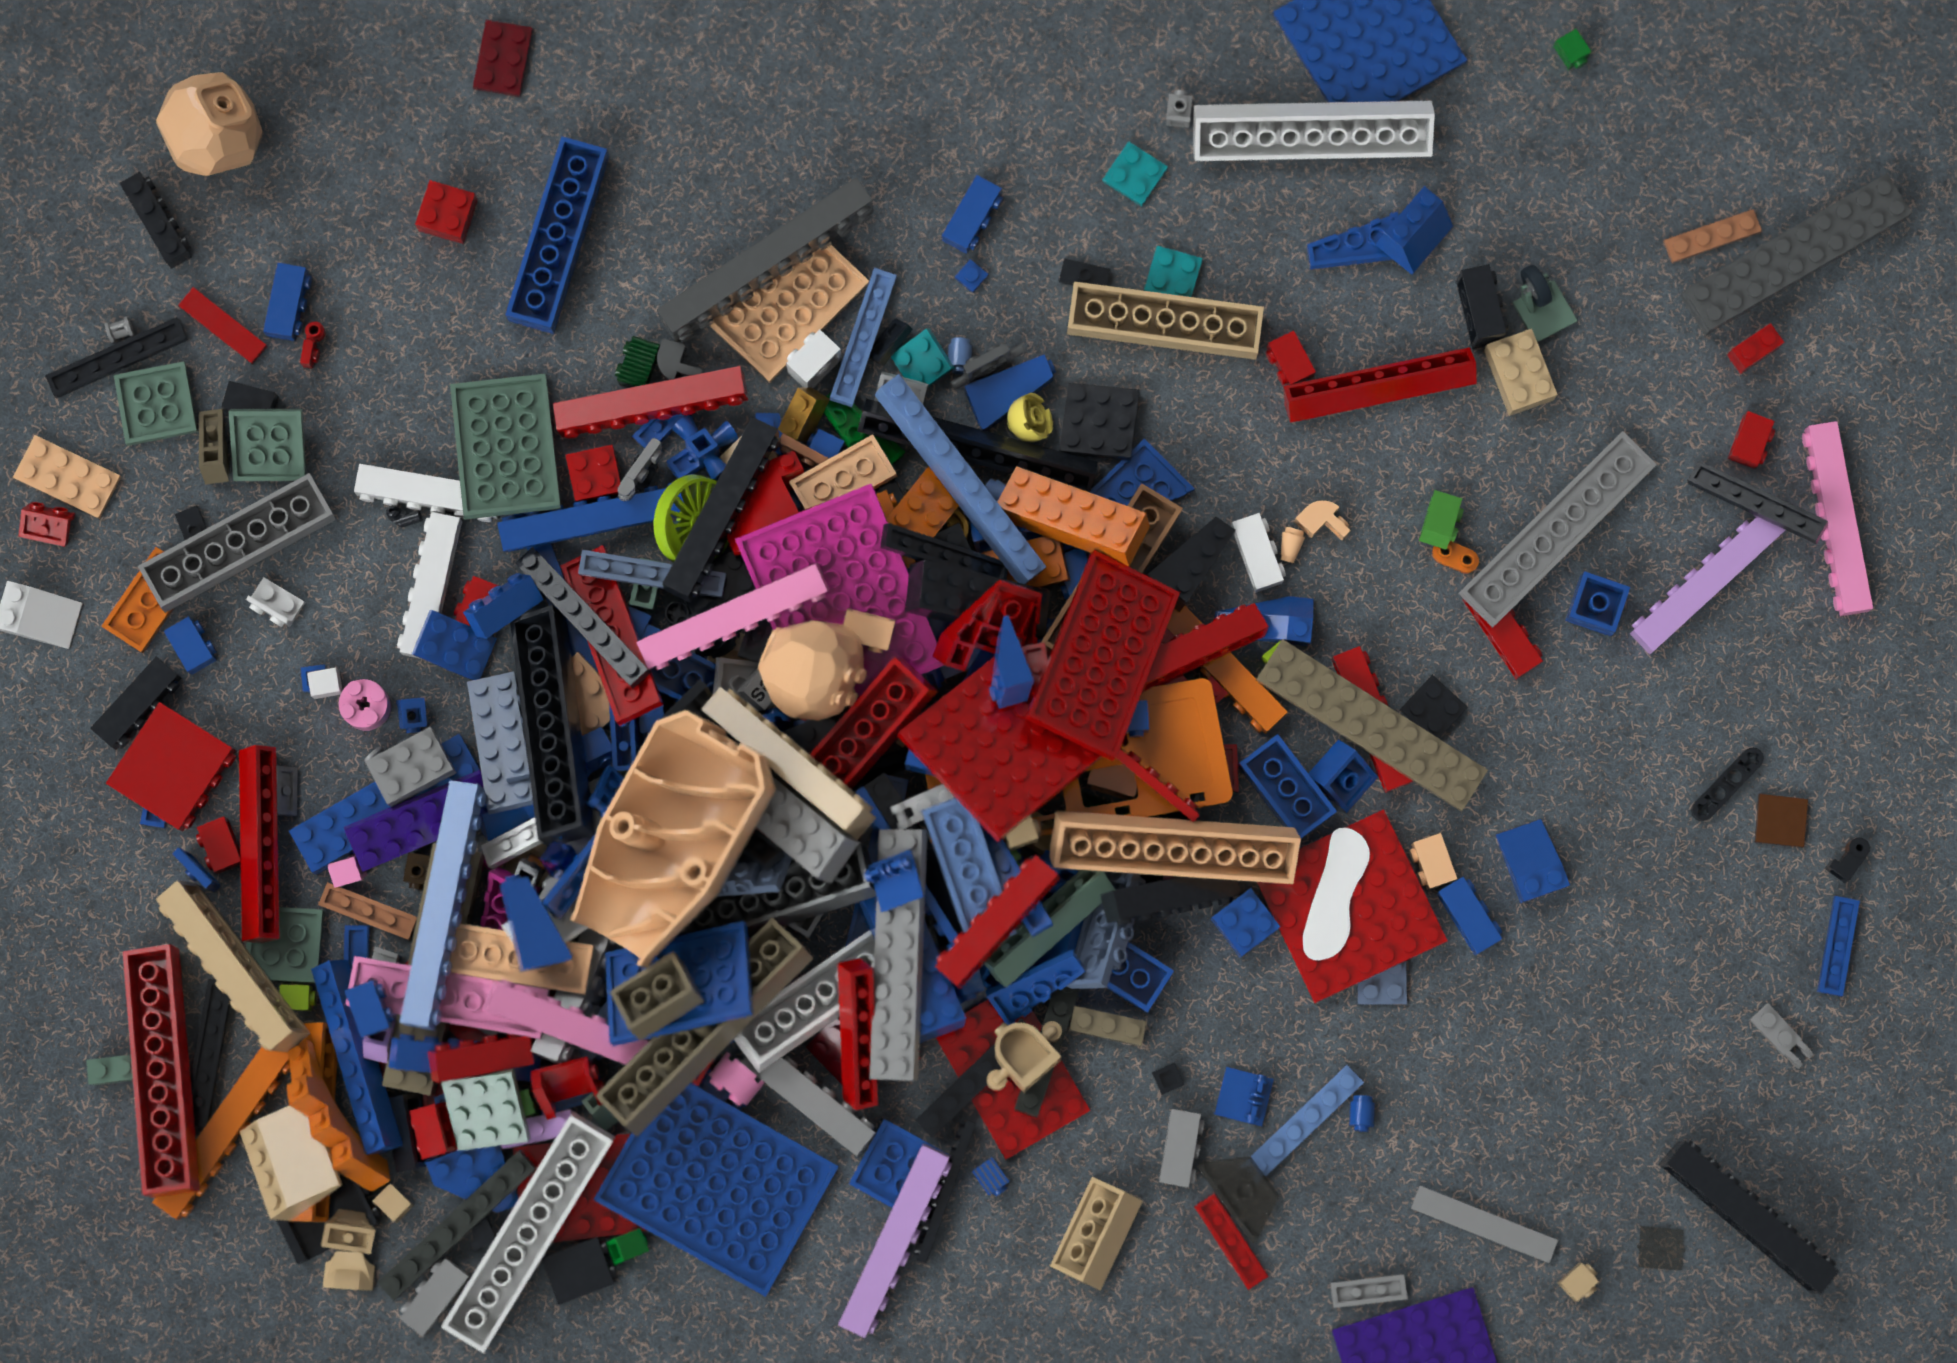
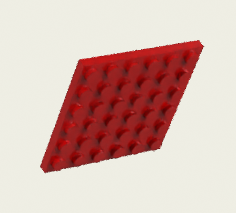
(993, 756)
(1386, 912)

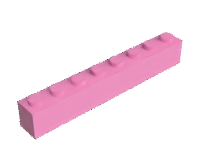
(1837, 507)
(732, 616)
(557, 1021)

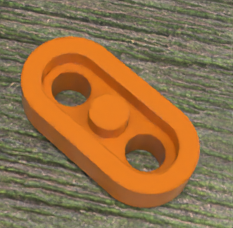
(1455, 557)

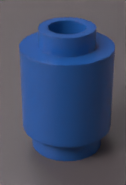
(1362, 1113)

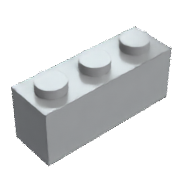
(1181, 1148)
(434, 1296)

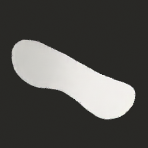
(1329, 913)

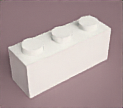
(1258, 552)

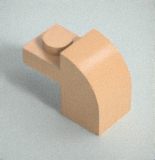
(1321, 514)

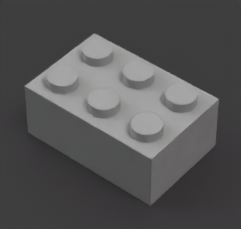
(410, 767)

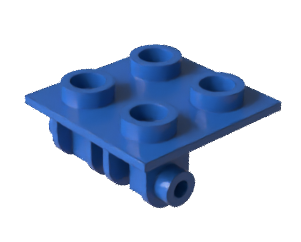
(895, 880)
(1244, 1096)

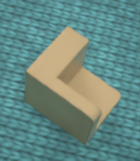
(393, 1203)

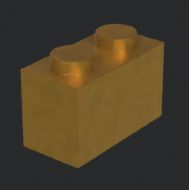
(803, 414)

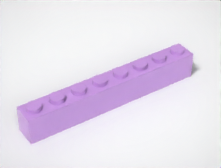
(1705, 583)
(894, 1240)

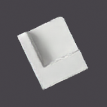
(325, 683)

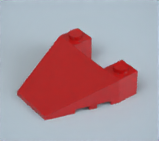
(770, 499)
(982, 621)

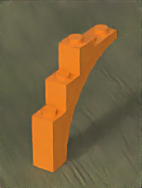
(328, 1125)

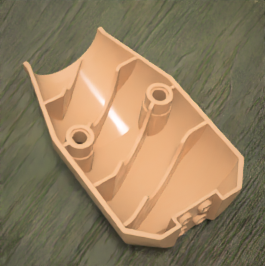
(672, 833)

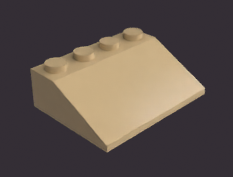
(288, 1163)

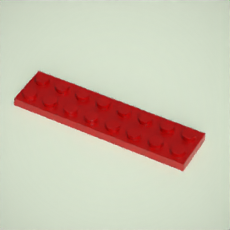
(610, 605)

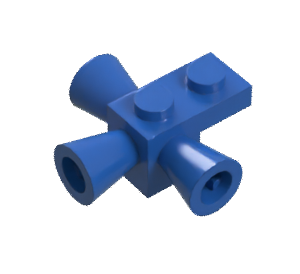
(701, 448)

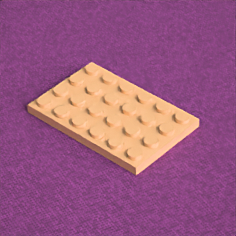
(789, 310)

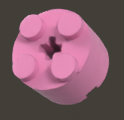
(357, 693)
(735, 1079)

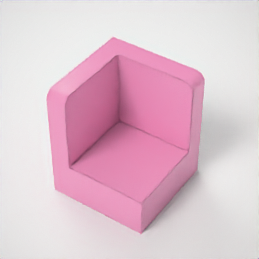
(346, 871)

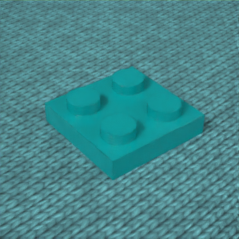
(1135, 173)
(1173, 272)
(923, 359)

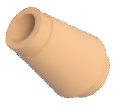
(1291, 543)

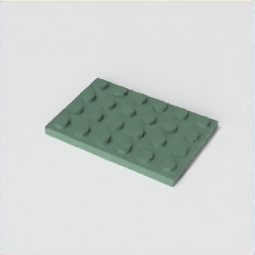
(505, 446)

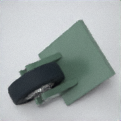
(1542, 304)

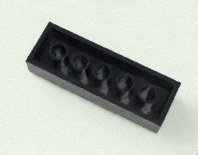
(949, 591)

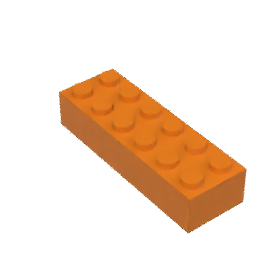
(1073, 515)

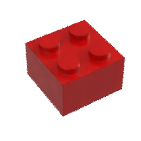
(446, 212)
(594, 473)

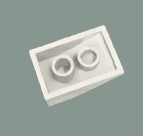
(38, 615)

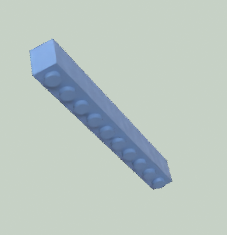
(960, 480)
(442, 905)

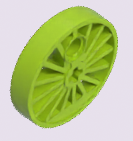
(667, 536)

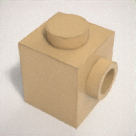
(1579, 1281)

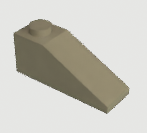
(213, 447)

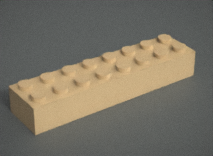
(1165, 320)
(793, 766)
(232, 966)

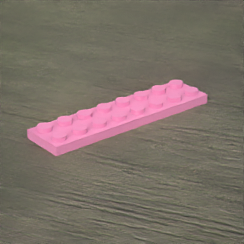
(462, 1001)

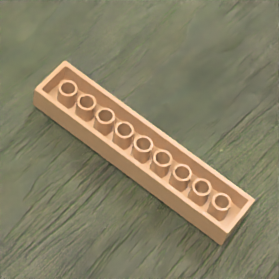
(1174, 847)

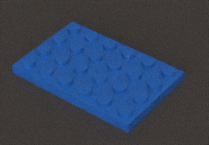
(718, 967)

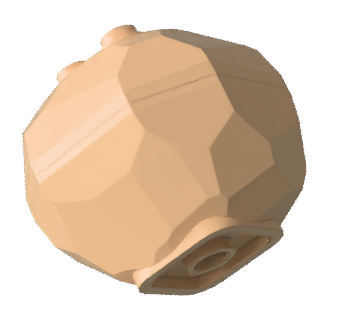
(209, 124)
(812, 669)

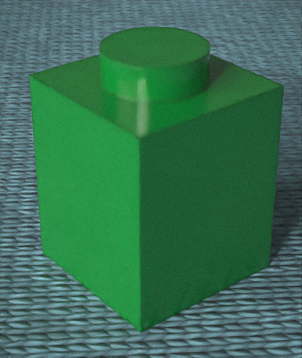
(1572, 49)
(627, 1246)

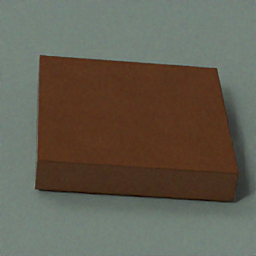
(1781, 820)

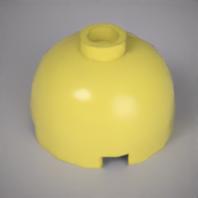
(1029, 419)

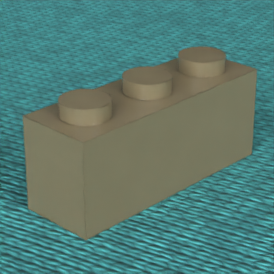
(1107, 1026)

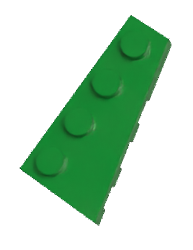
(846, 423)

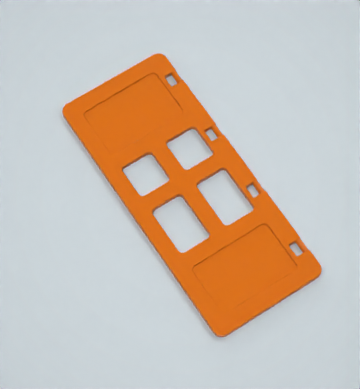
(1180, 745)

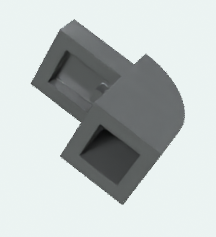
(671, 358)

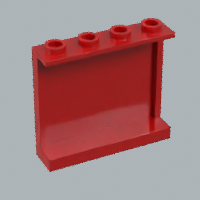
(171, 767)

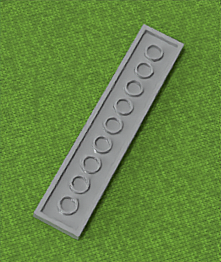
(1557, 529)
(898, 970)

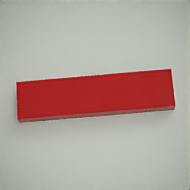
(222, 325)
(1231, 1241)

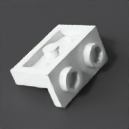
(275, 602)

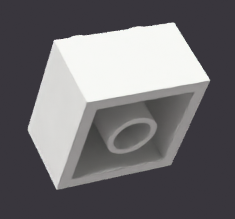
(813, 360)

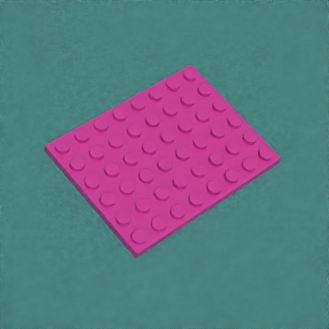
(860, 575)

